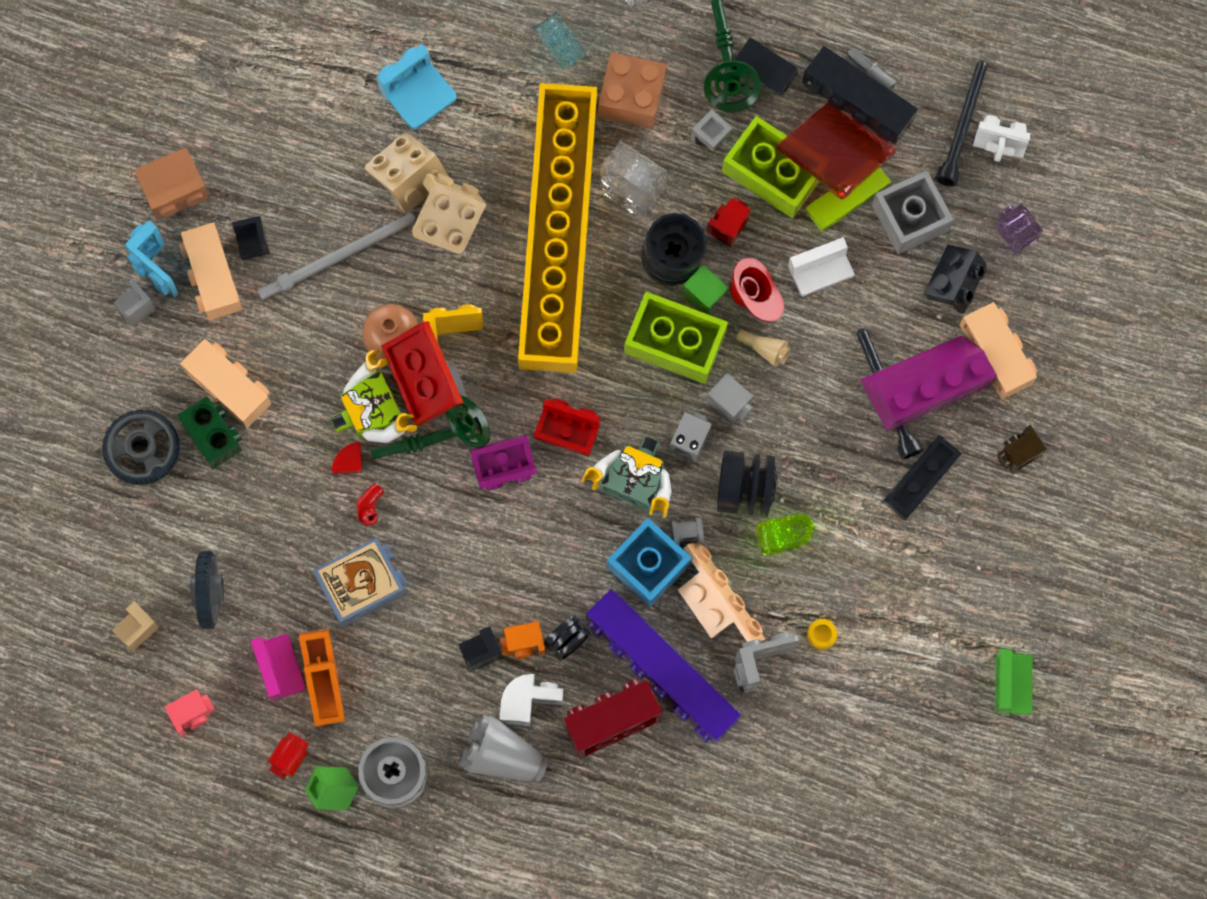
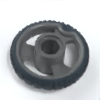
(154, 468)
(207, 589)

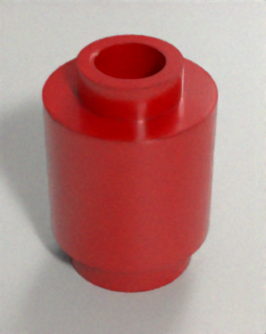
(288, 756)

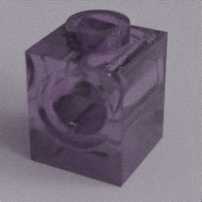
(1018, 227)

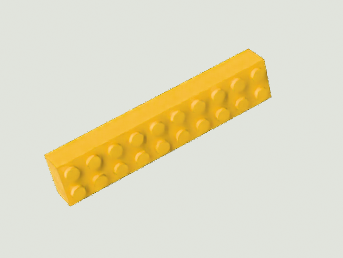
(557, 228)

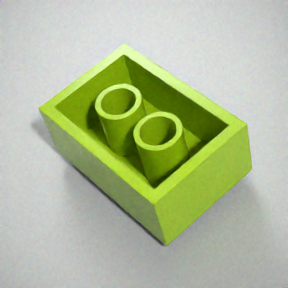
(766, 171)
(675, 337)

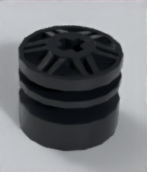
(678, 235)
(746, 483)

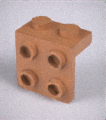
(171, 184)

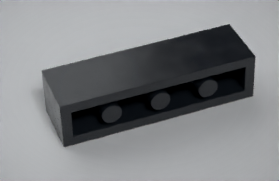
(859, 95)

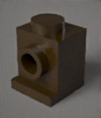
(1021, 450)

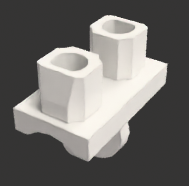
(1000, 139)

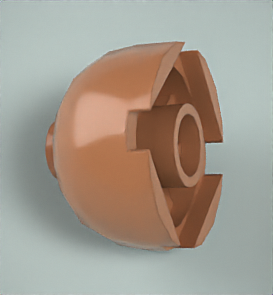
(384, 325)

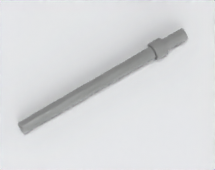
(286, 281)

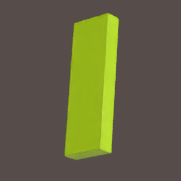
(831, 209)

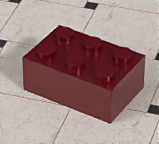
(612, 718)

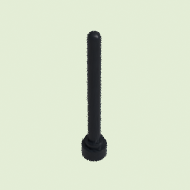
(948, 173)
(908, 445)

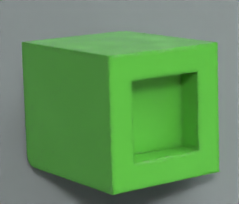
(704, 289)
(331, 788)

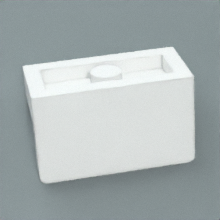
(821, 267)

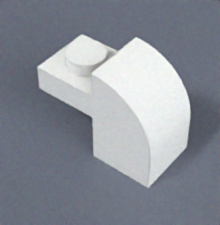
(519, 696)

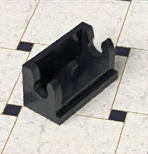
(771, 68)

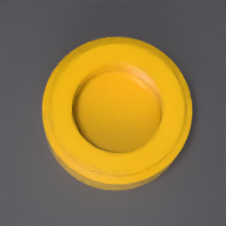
(822, 634)

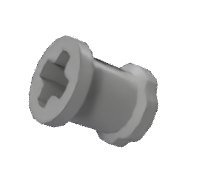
(687, 531)

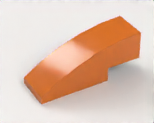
(322, 676)

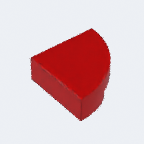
(348, 460)

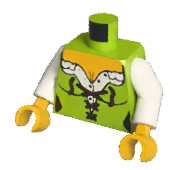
(371, 405)

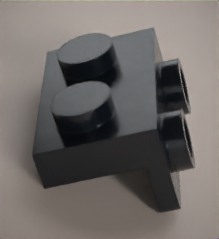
(956, 277)

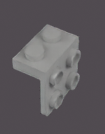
(745, 667)

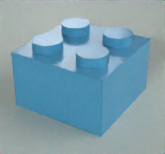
(648, 562)

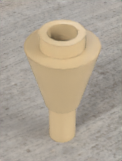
(771, 349)

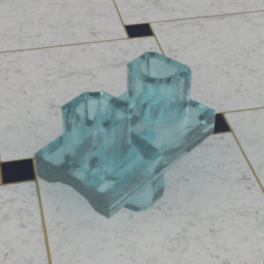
(559, 40)

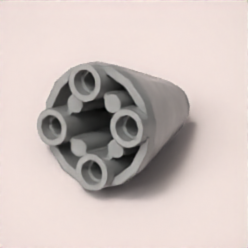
(501, 753)

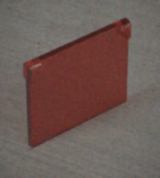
(836, 150)

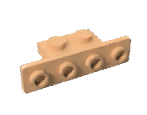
(714, 600)

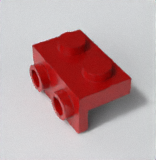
(567, 427)

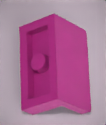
(278, 666)

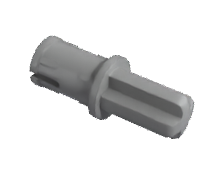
(864, 64)

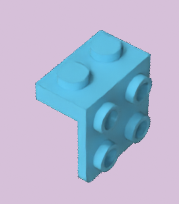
(415, 87)
(142, 248)

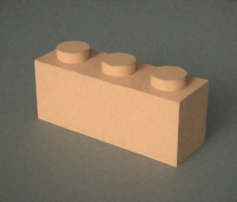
(210, 271)
(990, 332)
(226, 382)

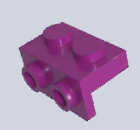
(503, 462)

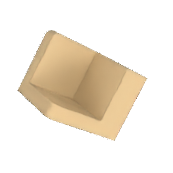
(135, 627)

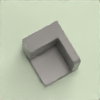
(711, 131)
(134, 304)

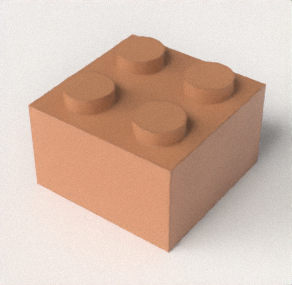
(631, 90)

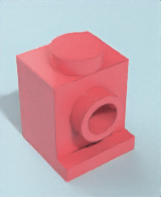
(190, 711)

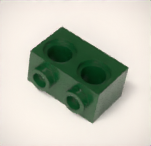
(206, 434)

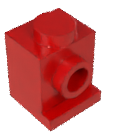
(729, 221)

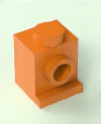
(522, 640)

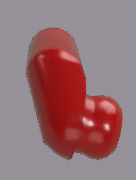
(366, 505)

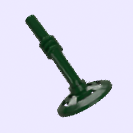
(731, 76)
(458, 427)

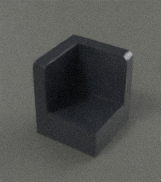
(251, 237)
(480, 650)

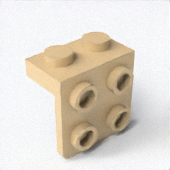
(403, 169)
(448, 213)

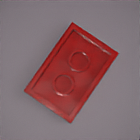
(422, 373)

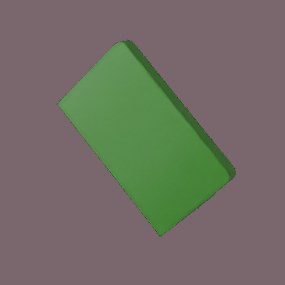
(1013, 683)

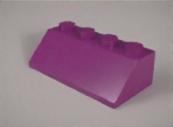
(928, 381)

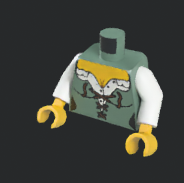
(634, 477)

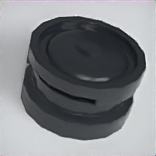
(565, 638)

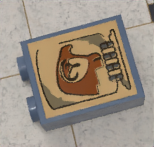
(361, 581)

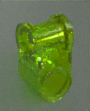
(780, 533)

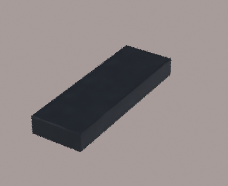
(922, 477)

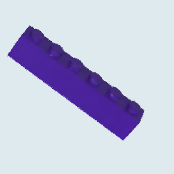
(662, 666)

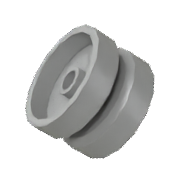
(388, 755)

